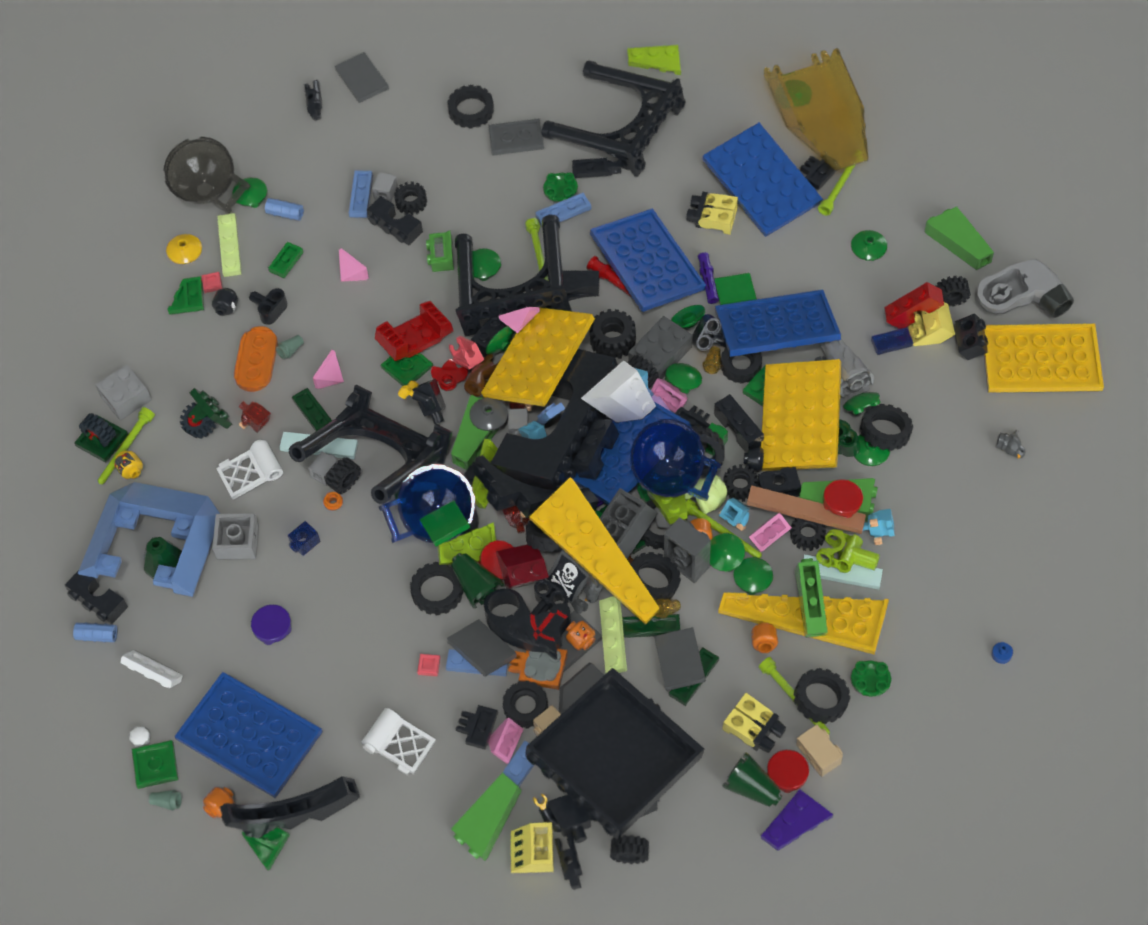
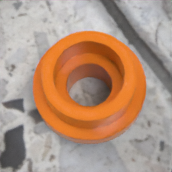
(333, 496)

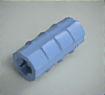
(284, 209)
(95, 632)

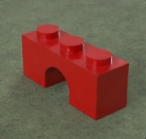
(923, 298)

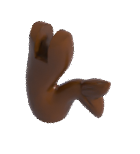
(477, 378)

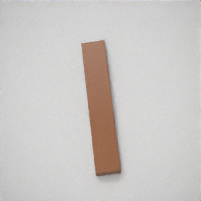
(803, 509)

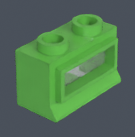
(440, 251)

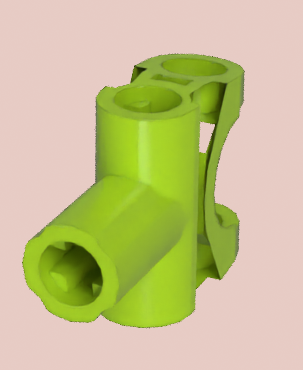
(850, 555)

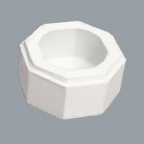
(139, 736)

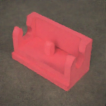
(467, 354)

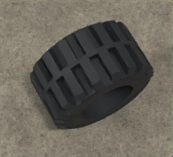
(612, 322)

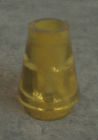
(712, 362)
(667, 607)

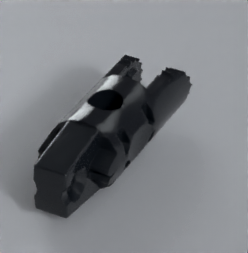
(313, 100)
(573, 870)

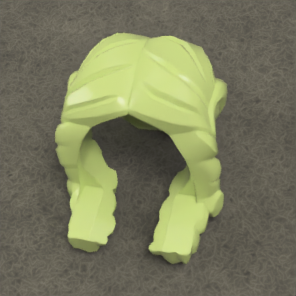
(717, 495)

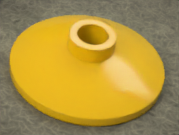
(184, 249)

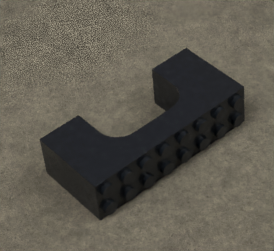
(549, 460)

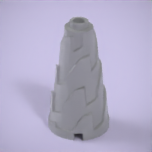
(854, 374)

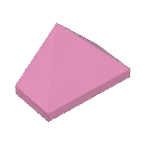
(351, 268)
(518, 319)
(328, 373)
(669, 394)
(770, 532)
(505, 739)

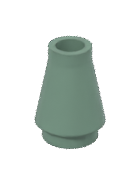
(289, 347)
(166, 799)

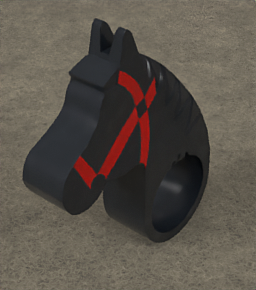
(523, 629)

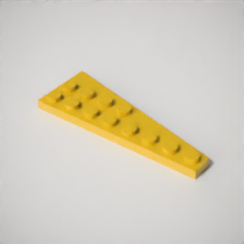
(581, 534)
(849, 621)

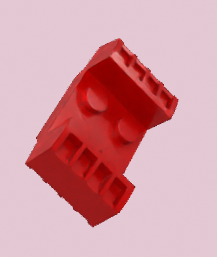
(415, 333)

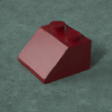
(521, 566)

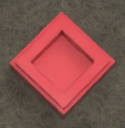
(211, 282)
(428, 665)

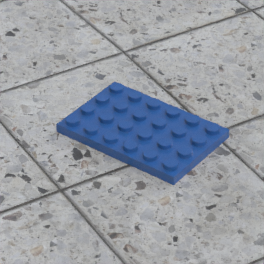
(762, 179)
(647, 259)
(777, 323)
(617, 469)
(248, 734)

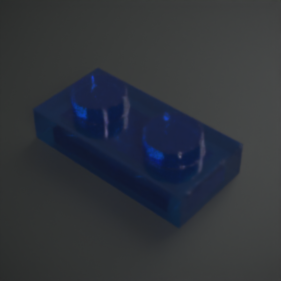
(892, 341)

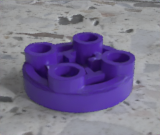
(271, 624)

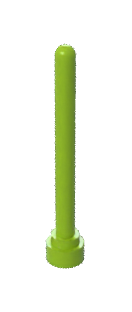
(826, 206)
(533, 226)
(144, 417)
(692, 509)
(768, 667)

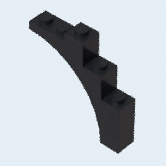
(578, 285)
(508, 492)
(288, 813)

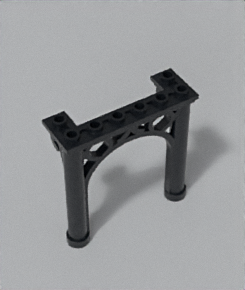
(627, 150)
(511, 298)
(351, 421)

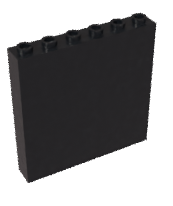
(614, 753)

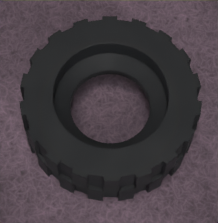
(740, 375)
(521, 689)

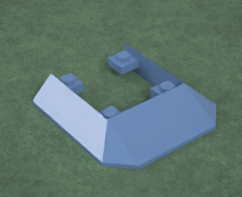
(193, 520)

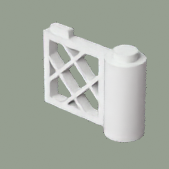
(261, 458)
(383, 733)

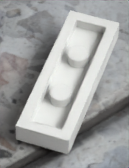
(151, 669)

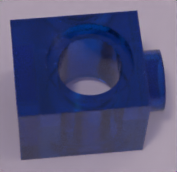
(303, 531)

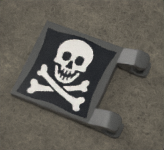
(571, 579)

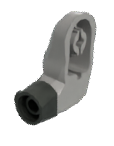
(1023, 284)

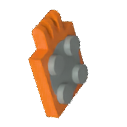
(540, 667)

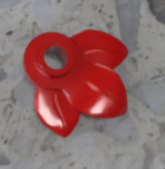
(449, 373)

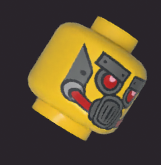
(128, 464)

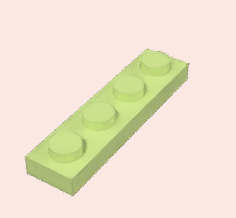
(229, 245)
(612, 634)

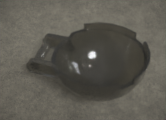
(202, 173)

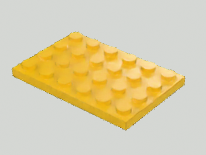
(538, 357)
(1043, 358)
(801, 415)

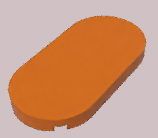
(255, 359)

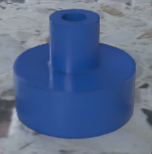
(1002, 653)

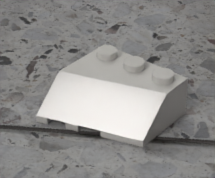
(621, 395)

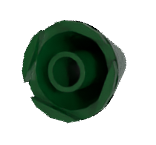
(474, 578)
(753, 782)

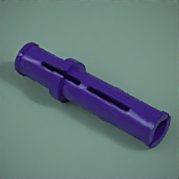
(706, 271)

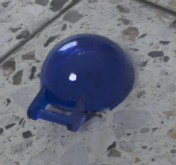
(670, 460)
(423, 494)

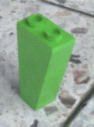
(959, 237)
(469, 439)
(815, 490)
(811, 597)
(487, 817)

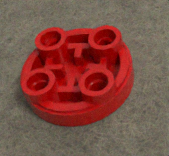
(842, 498)
(489, 558)
(788, 770)

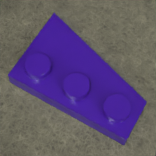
(794, 820)

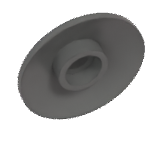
(488, 420)

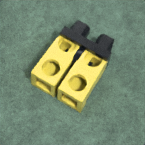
(713, 211)
(753, 724)

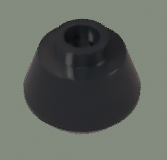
(754, 458)

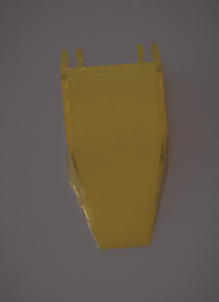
(823, 109)

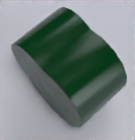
(847, 440)

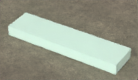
(339, 447)
(856, 576)

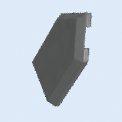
(578, 685)

